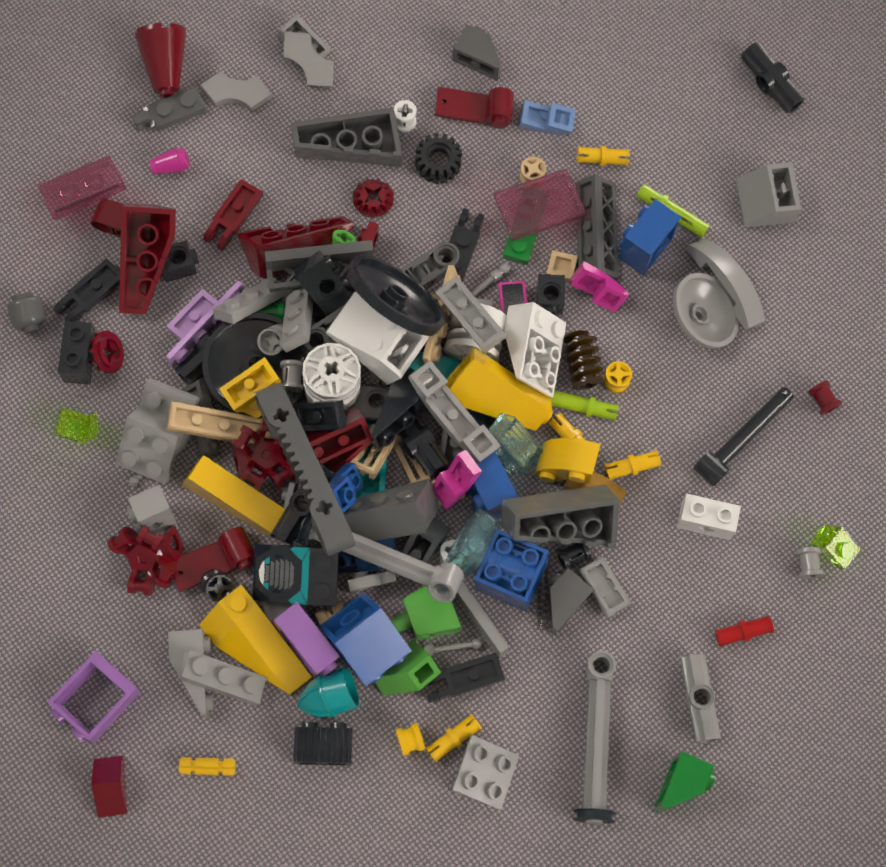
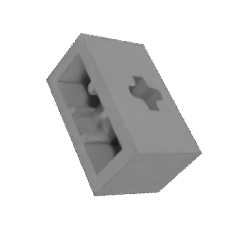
(152, 510)

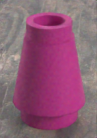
(172, 161)

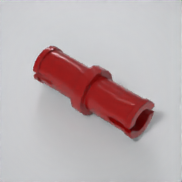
(744, 631)

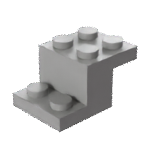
(145, 442)

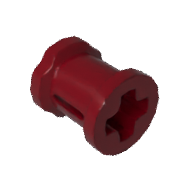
(824, 397)

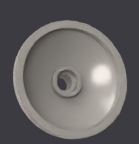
(705, 311)

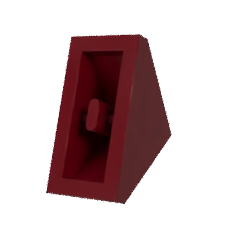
(109, 786)

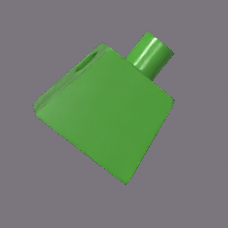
(426, 616)

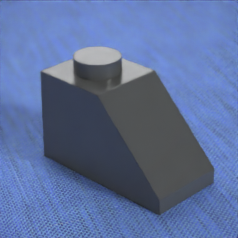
(477, 52)
(427, 544)
(565, 598)

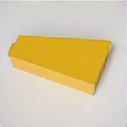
(492, 390)
(233, 495)

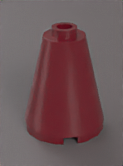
(162, 55)

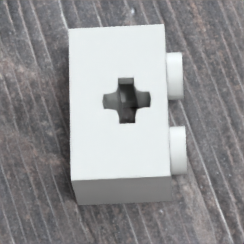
(708, 516)

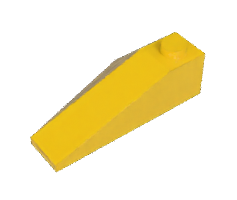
(249, 637)

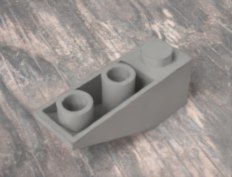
(196, 641)

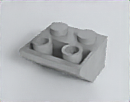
(769, 195)

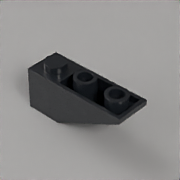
(398, 411)

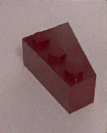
(340, 446)

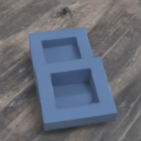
(551, 119)

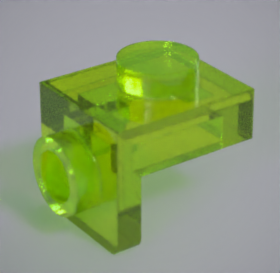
(76, 426)
(836, 545)

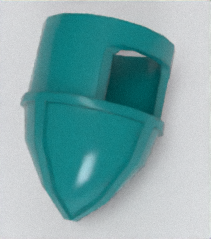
(330, 694)

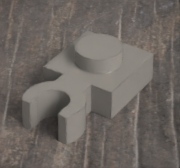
(363, 581)

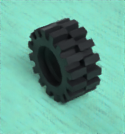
(443, 145)

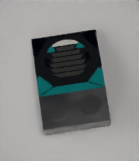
(295, 575)

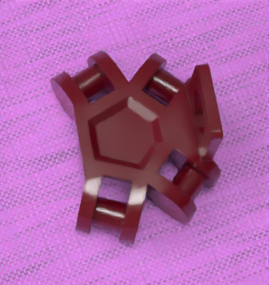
(264, 456)
(146, 555)

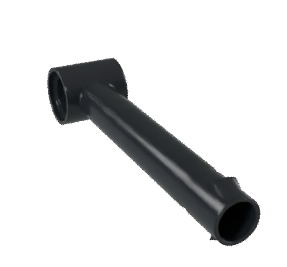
(713, 466)

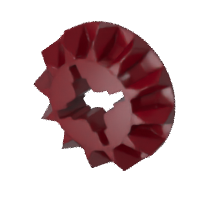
(373, 208)
(111, 343)

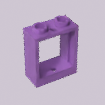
(306, 640)
(93, 663)

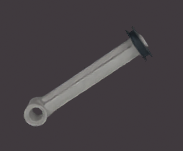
(441, 580)
(597, 742)

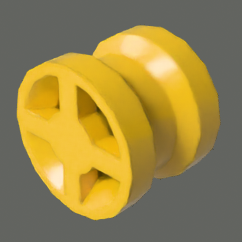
(619, 371)
(410, 739)

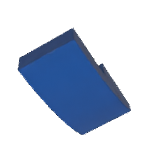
(346, 485)

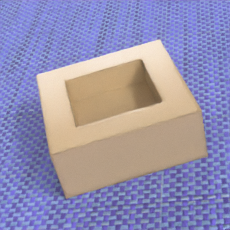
(562, 264)

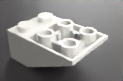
(375, 340)
(535, 345)

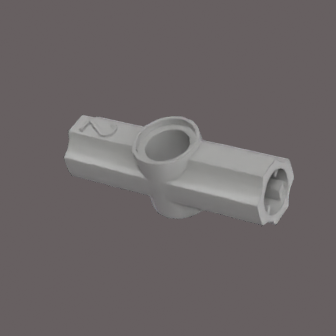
(702, 716)

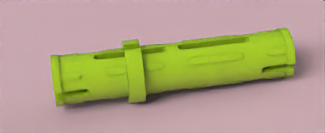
(698, 227)
(590, 407)

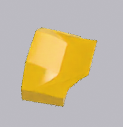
(241, 389)

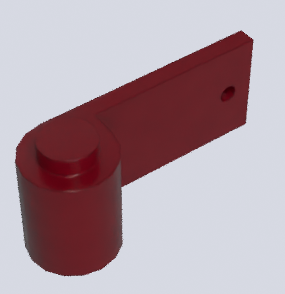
(489, 109)
(227, 554)

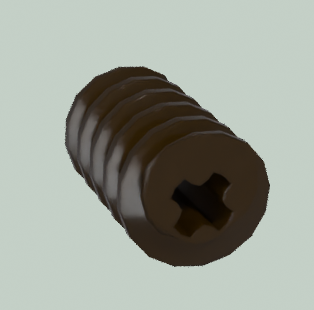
(582, 360)

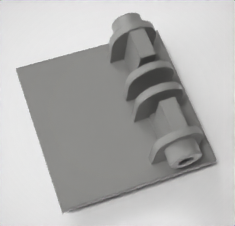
(485, 772)

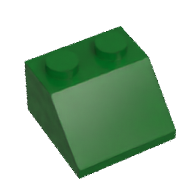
(685, 781)

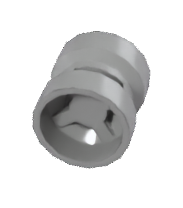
(268, 340)

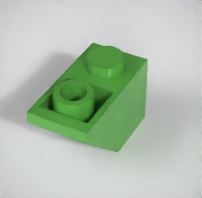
(410, 674)

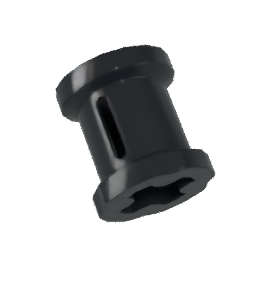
(572, 555)

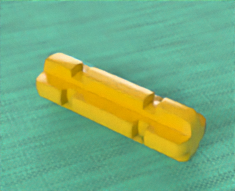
(207, 766)

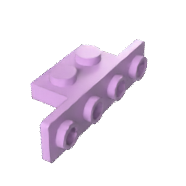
(195, 322)

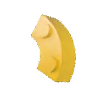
(567, 460)

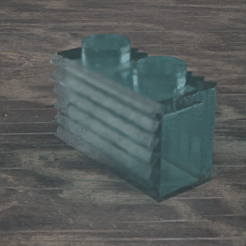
(517, 447)
(473, 541)

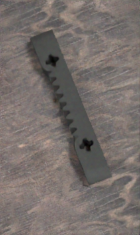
(425, 270)
(285, 426)

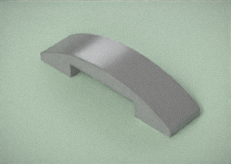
(733, 278)
(451, 413)

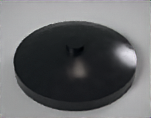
(395, 295)
(235, 349)

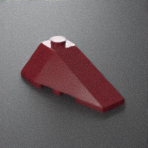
(263, 239)
(144, 248)

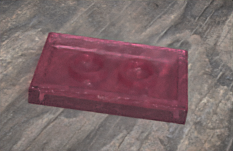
(81, 187)
(539, 204)

